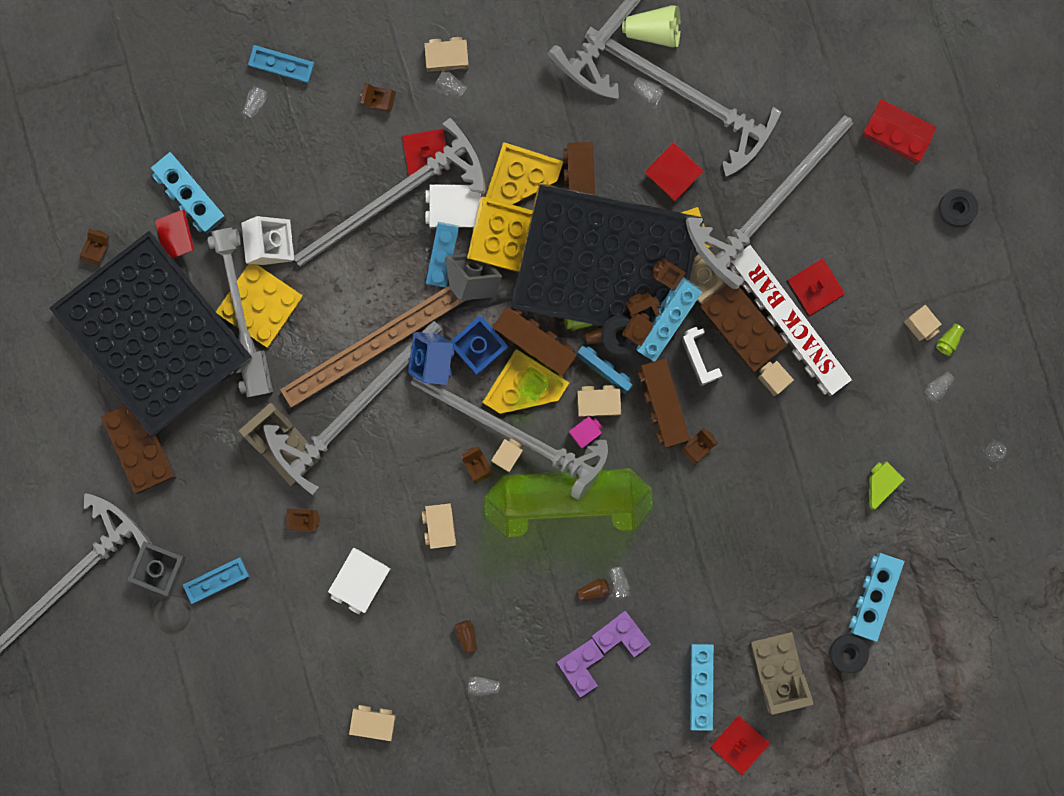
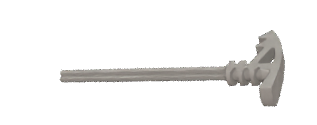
(590, 50)
(729, 117)
(474, 174)
(740, 238)
(320, 442)
(577, 467)
(116, 536)

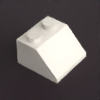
(267, 240)

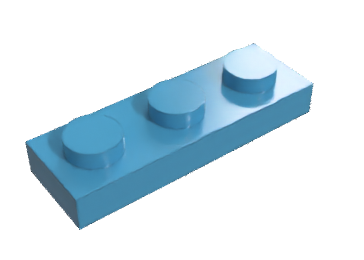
(281, 64)
(443, 245)
(604, 368)
(216, 580)

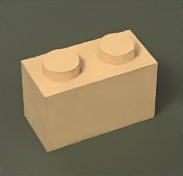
(446, 55)
(923, 323)
(774, 377)
(599, 402)
(507, 454)
(440, 526)
(372, 723)

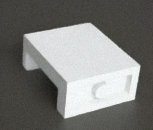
(452, 205)
(695, 358)
(358, 581)

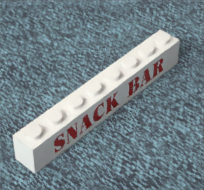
(790, 321)

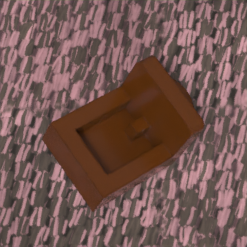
(377, 98)
(95, 247)
(668, 273)
(640, 302)
(638, 328)
(699, 446)
(476, 464)
(302, 520)

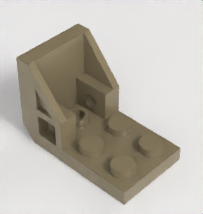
(254, 434)
(781, 674)

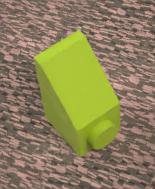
(882, 483)

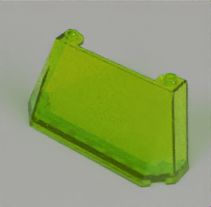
(548, 495)

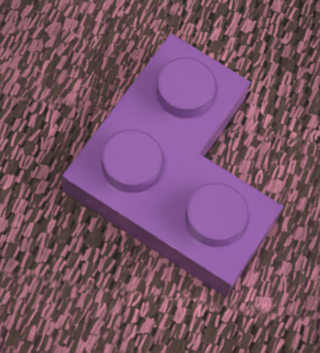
(624, 630)
(575, 666)

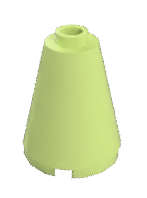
(655, 26)

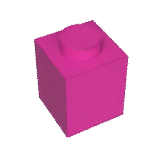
(586, 431)

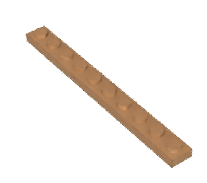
(370, 346)

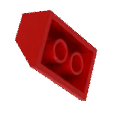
(899, 131)

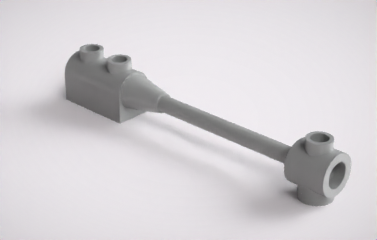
(255, 372)

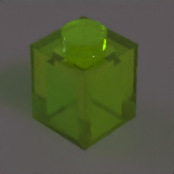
(532, 384)

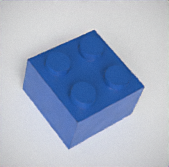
(479, 345)
(430, 358)

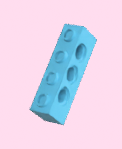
(170, 165)
(672, 313)
(893, 568)
(701, 687)

